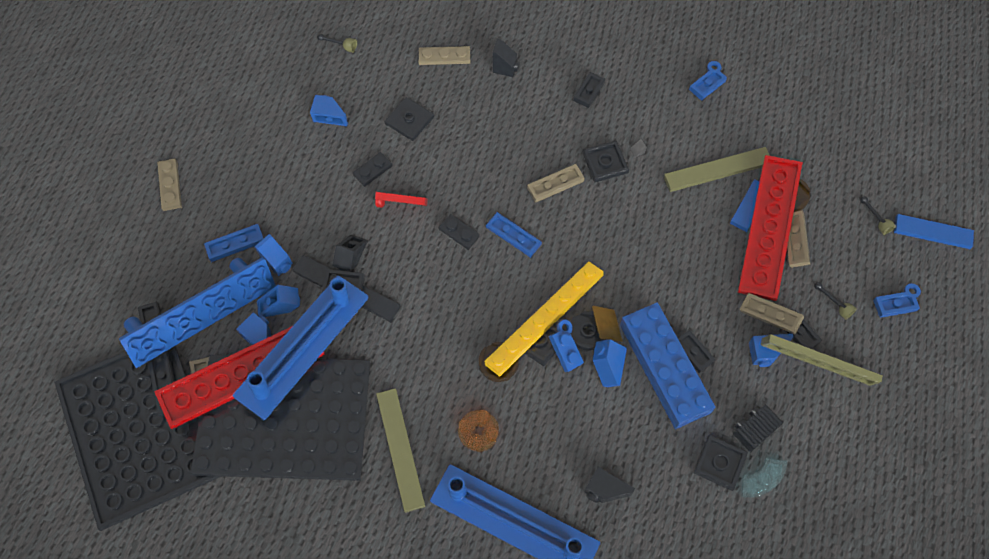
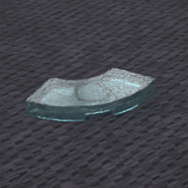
(765, 479)

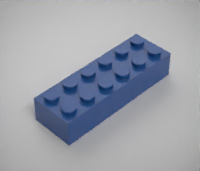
(667, 365)

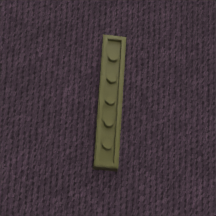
(715, 169)
(821, 360)
(400, 450)

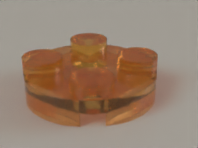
(474, 441)

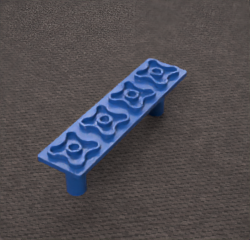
(196, 313)
(300, 347)
(510, 518)

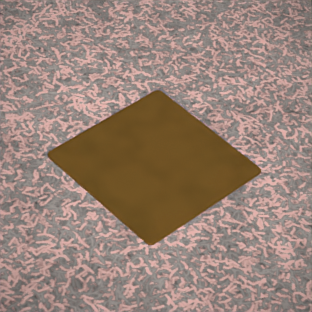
(607, 323)

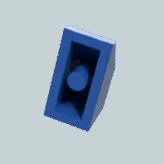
(327, 111)
(274, 255)
(278, 301)
(254, 329)
(763, 355)
(609, 362)

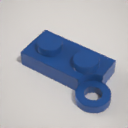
(709, 81)
(898, 303)
(566, 347)

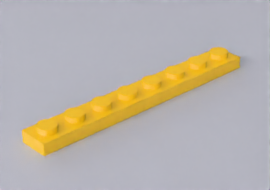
(543, 319)

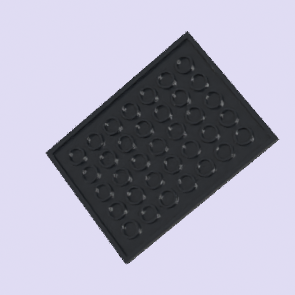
(307, 436)
(122, 444)

